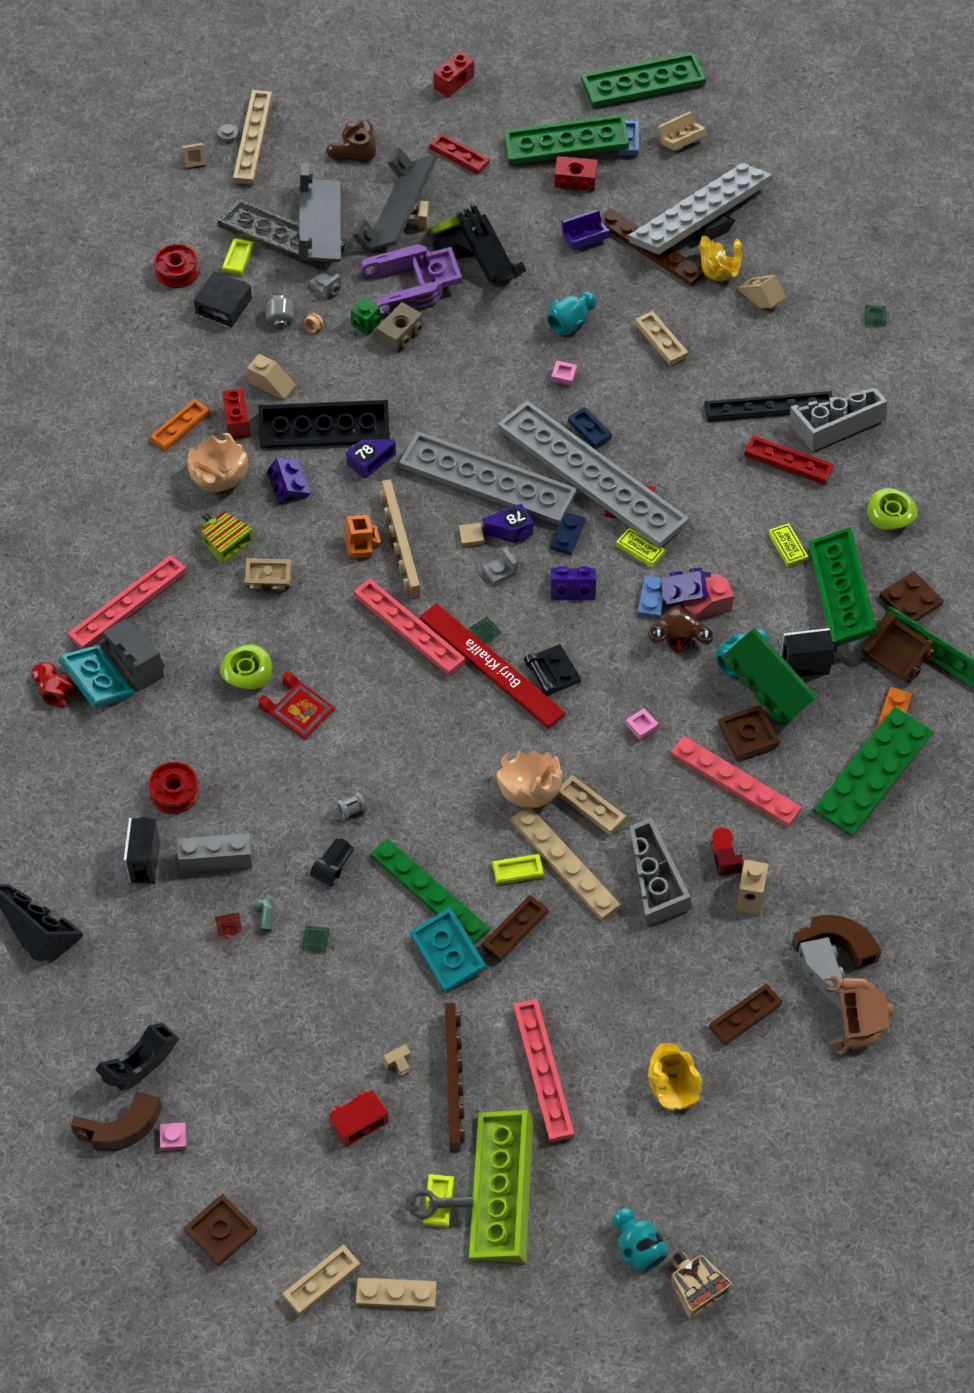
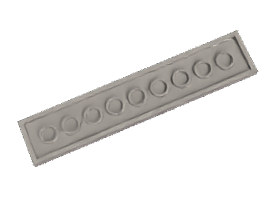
(593, 474)

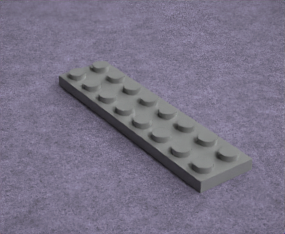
(700, 208)
(487, 477)

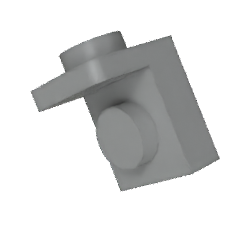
(326, 284)
(501, 568)

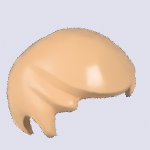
(217, 464)
(530, 779)

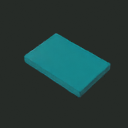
(96, 676)
(448, 950)

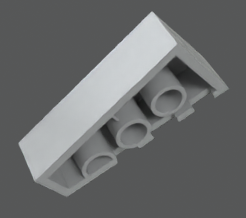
(837, 418)
(659, 879)

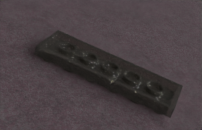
(267, 230)

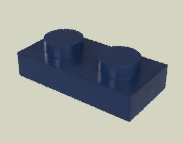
(589, 427)
(567, 533)

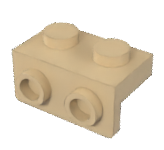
(681, 131)
(268, 573)

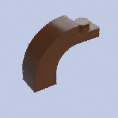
(842, 932)
(124, 1131)

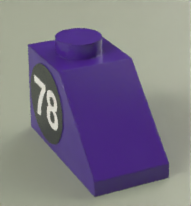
(370, 455)
(509, 524)

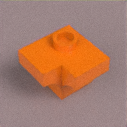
(360, 536)

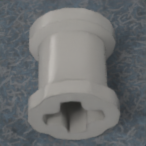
(351, 806)

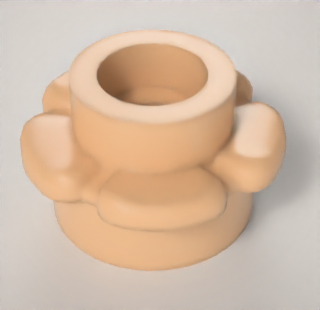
(313, 322)

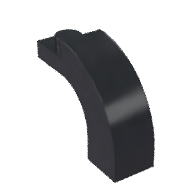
(141, 1059)

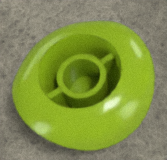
(891, 509)
(247, 667)

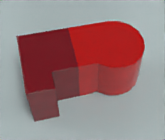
(723, 853)

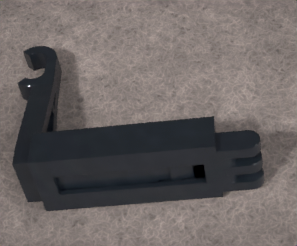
(487, 247)

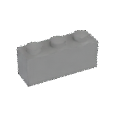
(214, 853)

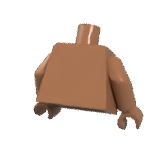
(863, 1012)

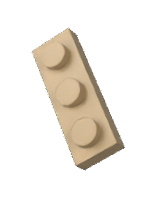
(661, 338)
(591, 805)
(321, 1280)
(396, 1293)

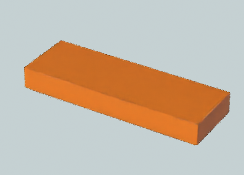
(179, 425)

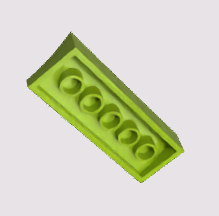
(501, 1187)

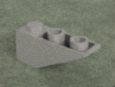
(819, 963)

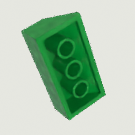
(768, 676)

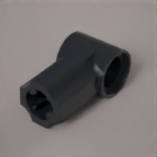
(330, 866)

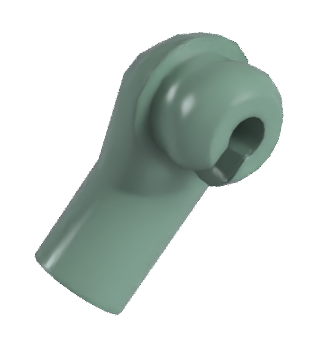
(267, 913)

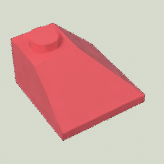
(719, 598)

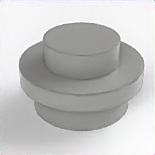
(228, 133)

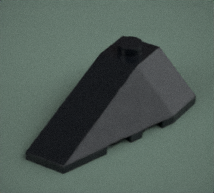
(34, 928)

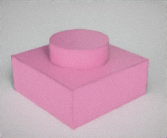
(564, 373)
(642, 724)
(173, 1136)

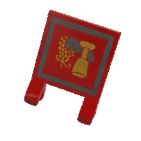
(299, 709)

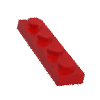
(788, 460)

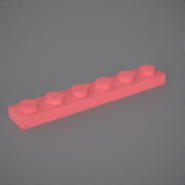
(127, 602)
(409, 627)
(736, 781)
(543, 1071)

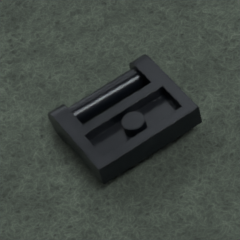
(558, 666)

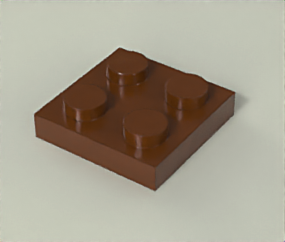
(912, 597)
(748, 732)
(220, 1230)

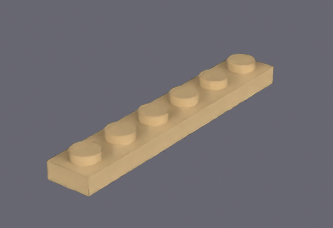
(252, 137)
(401, 545)
(565, 863)

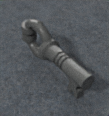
(460, 1203)

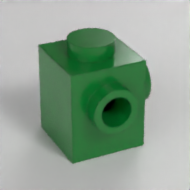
(365, 316)

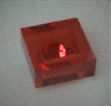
(228, 924)

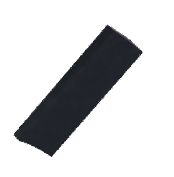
(322, 423)

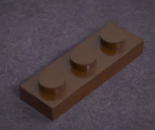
(514, 928)
(745, 1014)

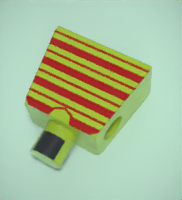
(224, 535)

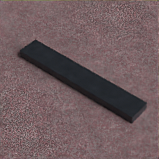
(760, 406)

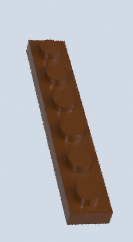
(669, 259)
(455, 1087)

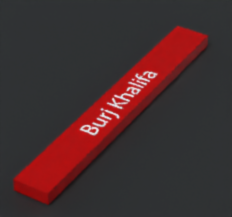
(492, 666)

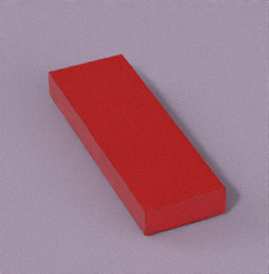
(459, 153)

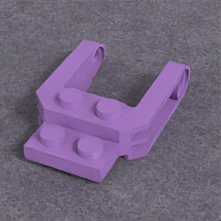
(432, 271)

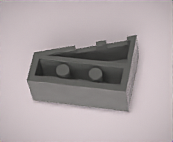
(134, 653)

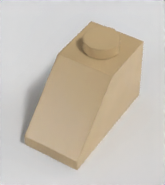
(763, 291)
(269, 377)

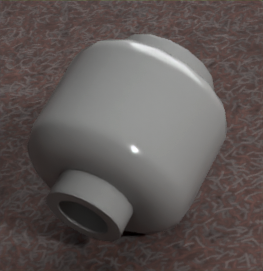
(279, 311)

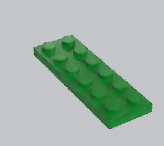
(643, 79)
(566, 139)
(842, 586)
(873, 771)

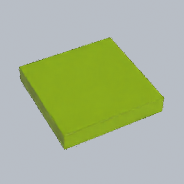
(445, 225)

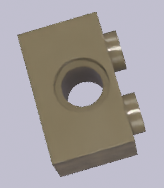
(399, 327)

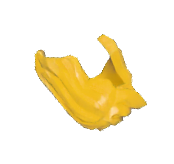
(715, 262)
(678, 1091)

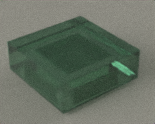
(875, 315)
(485, 630)
(315, 939)

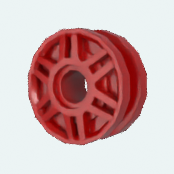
(176, 265)
(173, 775)

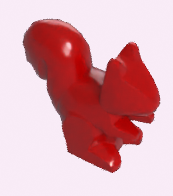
(52, 686)

